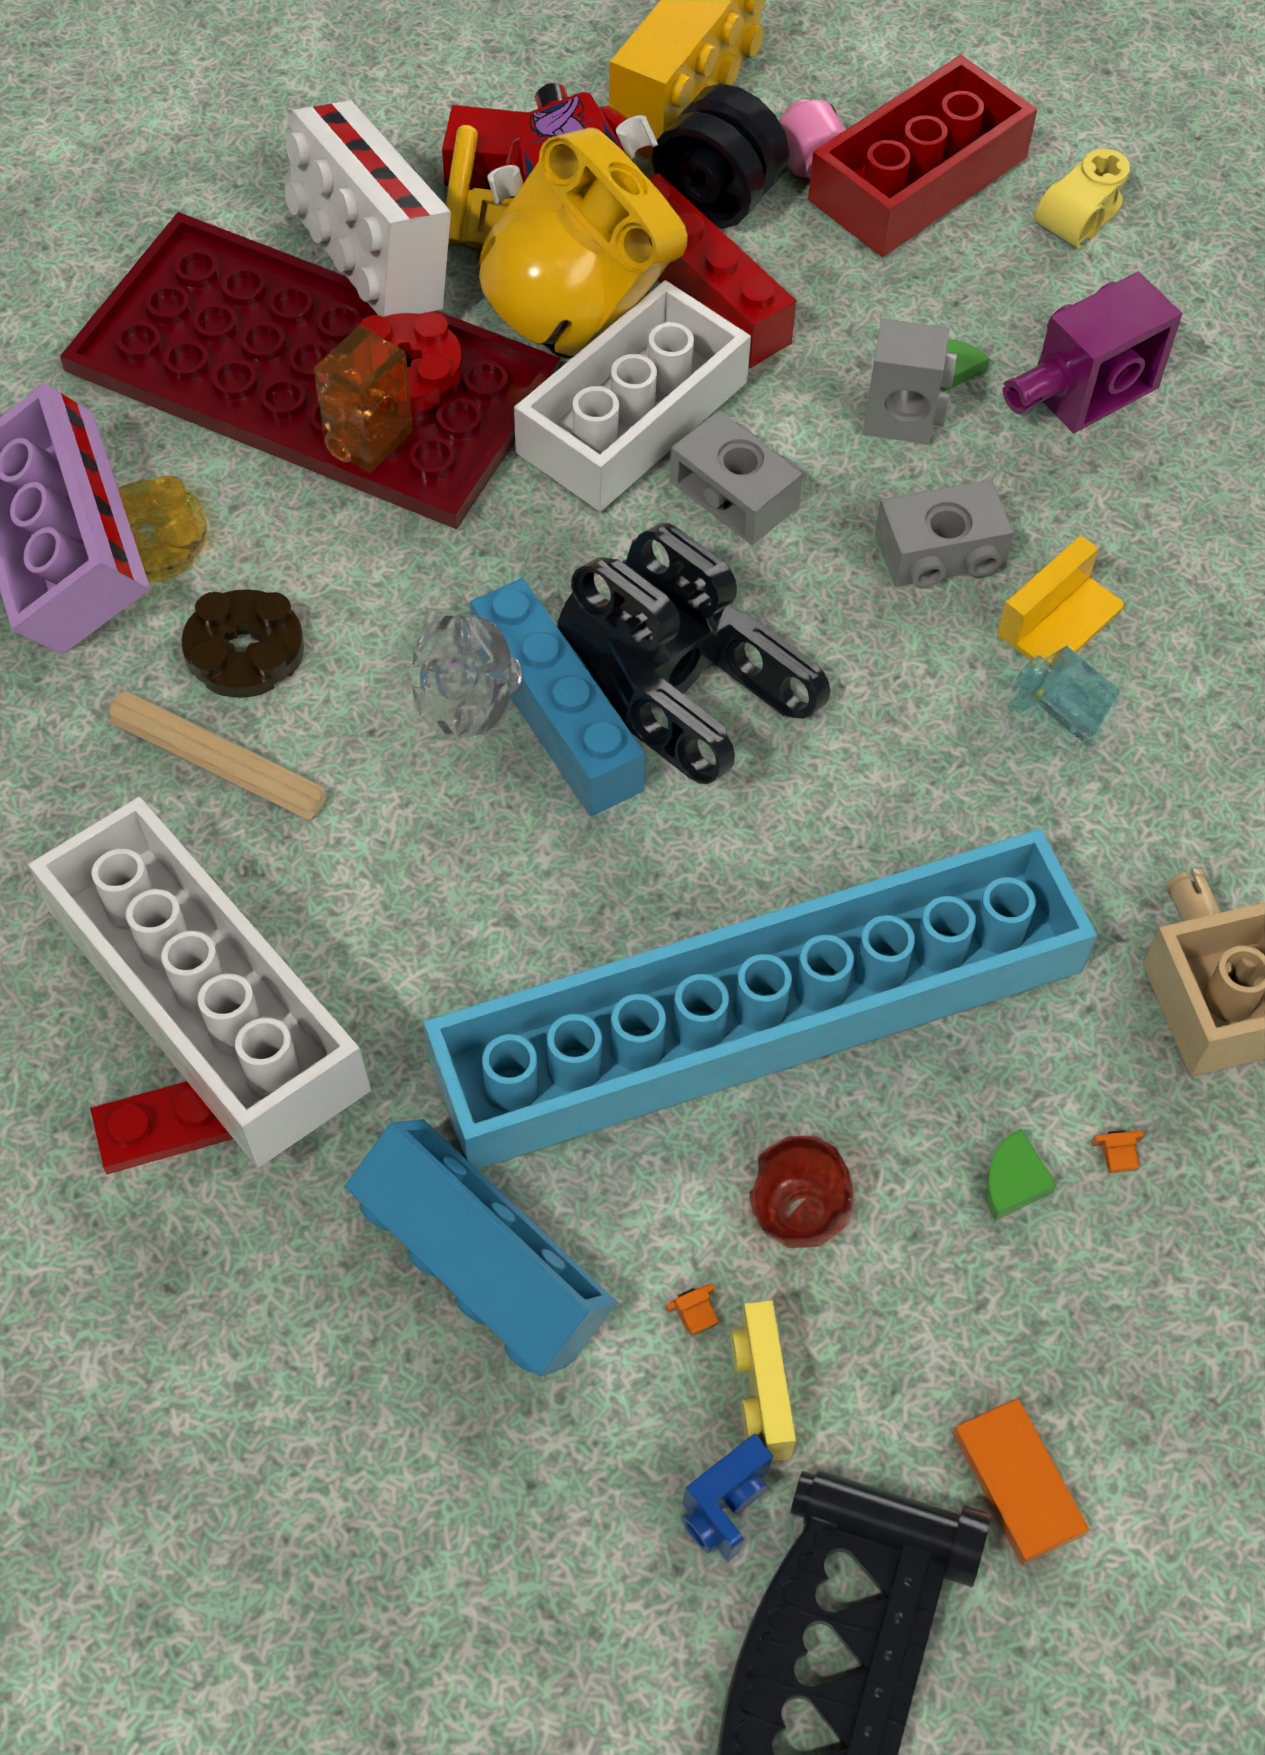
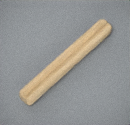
(217, 755)

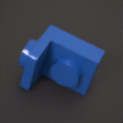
(732, 1483)

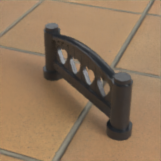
(907, 1555)

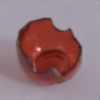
(799, 1170)

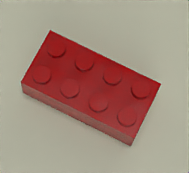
(921, 154)

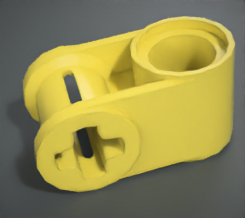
(1084, 197)

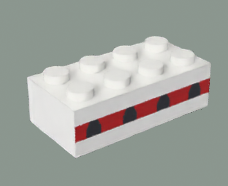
(367, 209)

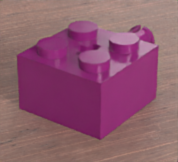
(1100, 354)

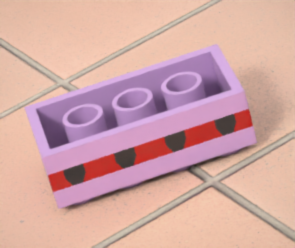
(62, 524)

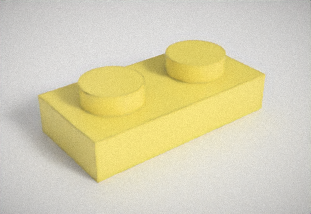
(759, 1353)

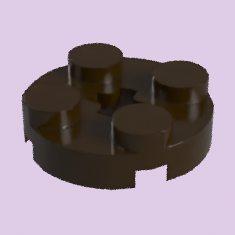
(237, 612)

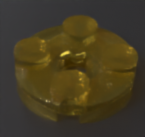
(182, 522)

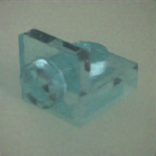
(1066, 691)

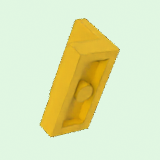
(1059, 605)

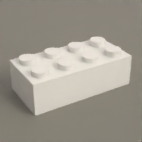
(631, 395)

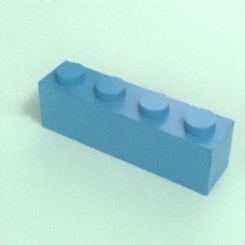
(565, 702)
(479, 1247)

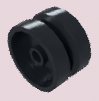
(723, 153)

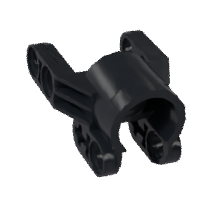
(667, 631)

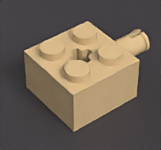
(1210, 977)

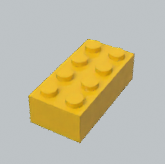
(679, 54)

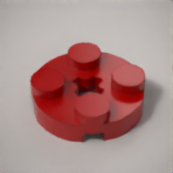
(432, 348)

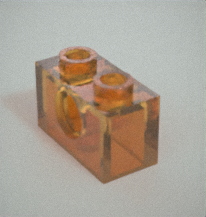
(364, 399)

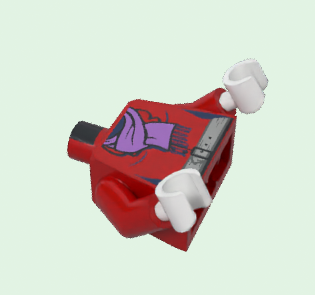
(557, 116)

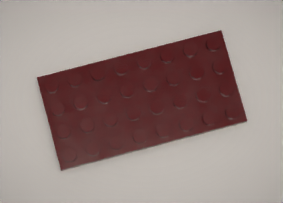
(233, 343)

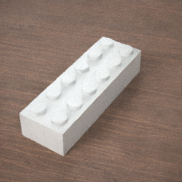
(201, 981)

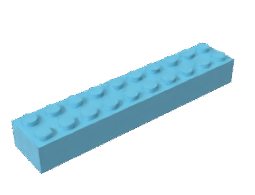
(755, 998)

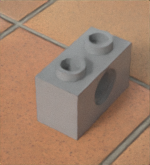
(907, 381)
(735, 477)
(943, 533)

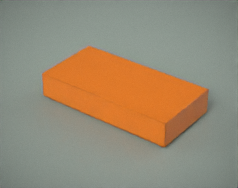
(1020, 1481)

